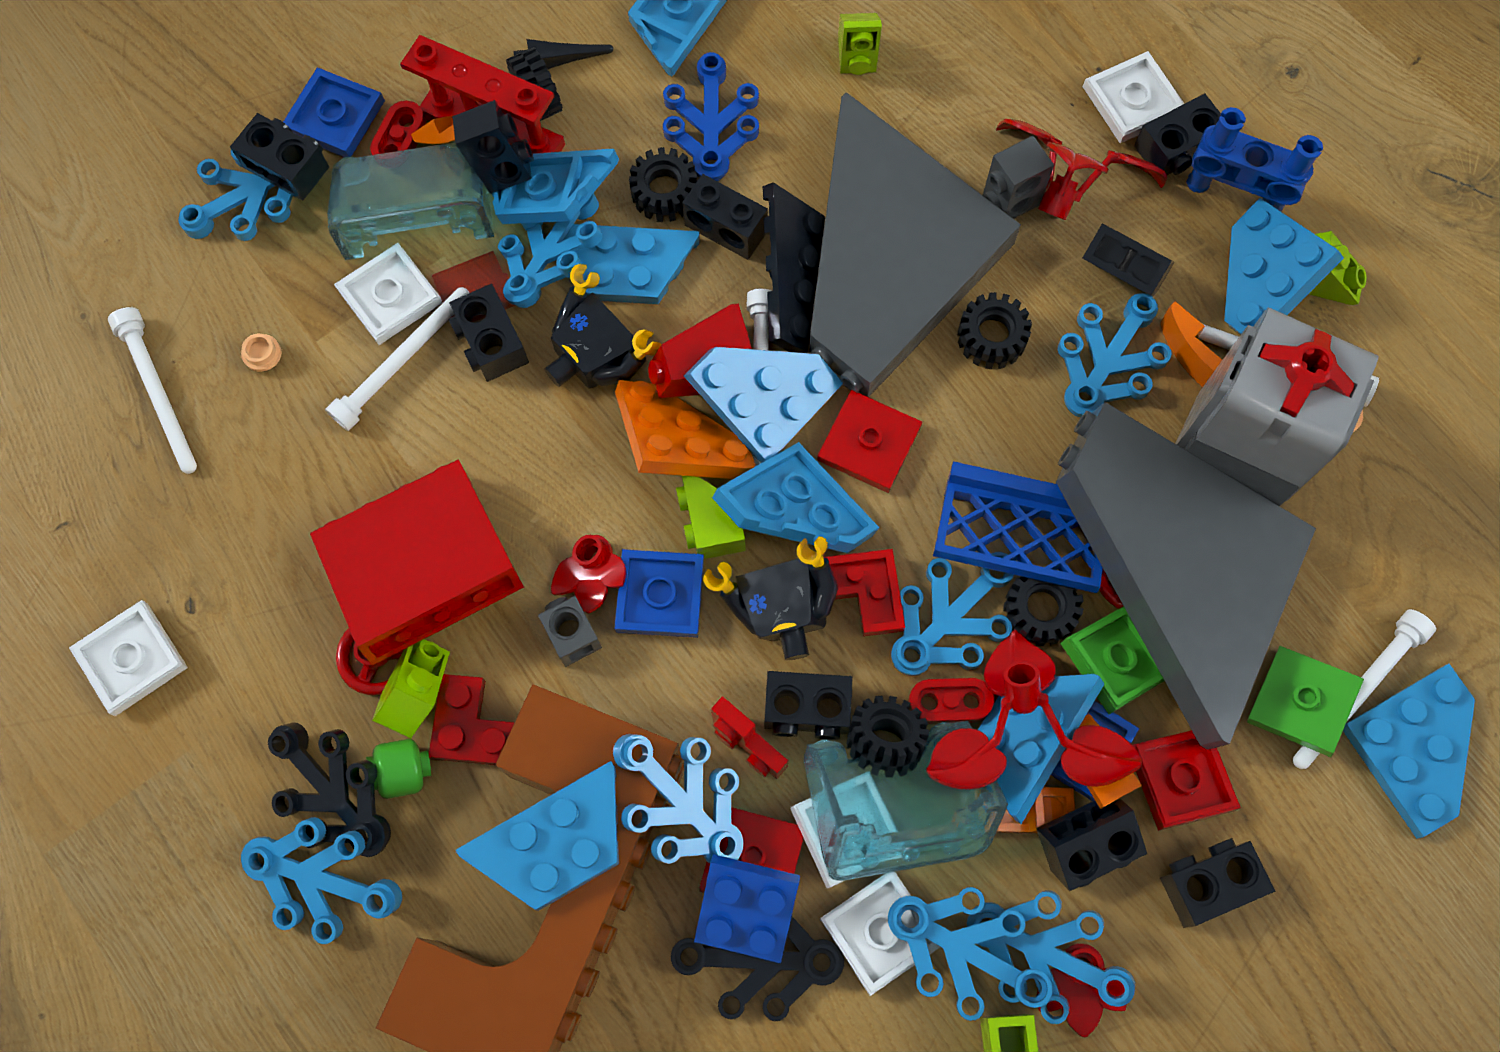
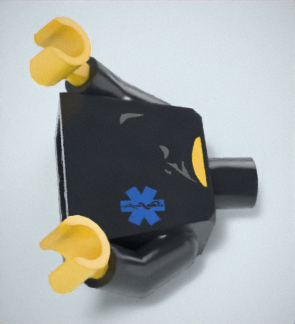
(593, 339)
(782, 598)

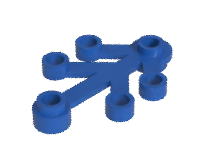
(711, 122)

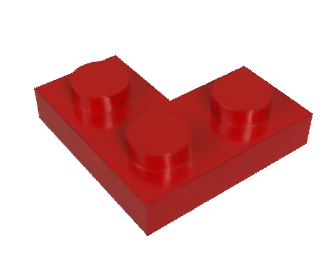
(874, 582)
(457, 725)
(736, 729)

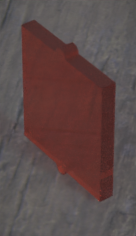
(473, 276)

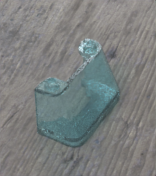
(404, 194)
(897, 822)

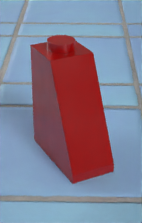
(684, 350)

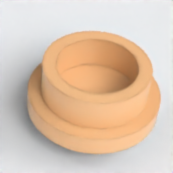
(260, 352)

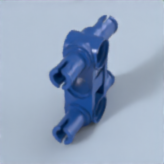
(1228, 157)

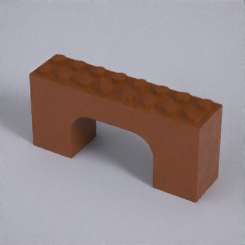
(531, 1004)

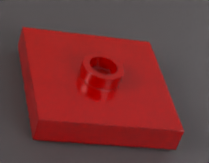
(869, 441)
(1184, 781)
(765, 842)

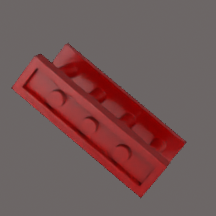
(465, 83)

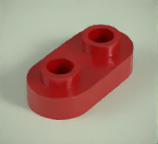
(391, 133)
(949, 699)

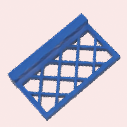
(1026, 500)

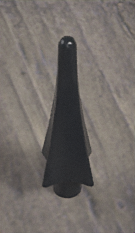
(562, 53)

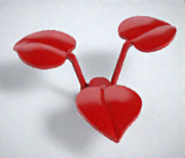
(1062, 192)
(1020, 673)

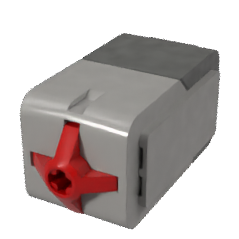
(1279, 405)

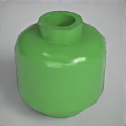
(399, 768)

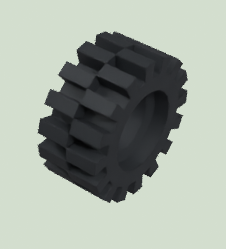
(533, 69)
(660, 166)
(999, 311)
(1037, 630)
(881, 753)

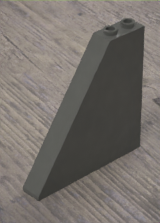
(895, 249)
(1189, 558)

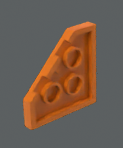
(677, 438)

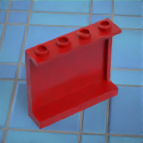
(414, 562)

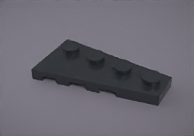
(793, 267)

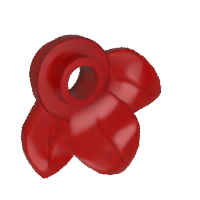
(589, 576)
(1083, 999)

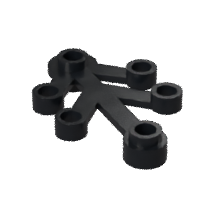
(291, 743)
(766, 969)

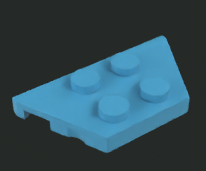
(672, 27)
(557, 187)
(636, 262)
(1031, 742)
(554, 842)

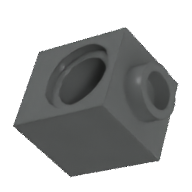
(571, 647)

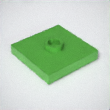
(1116, 655)
(1305, 701)

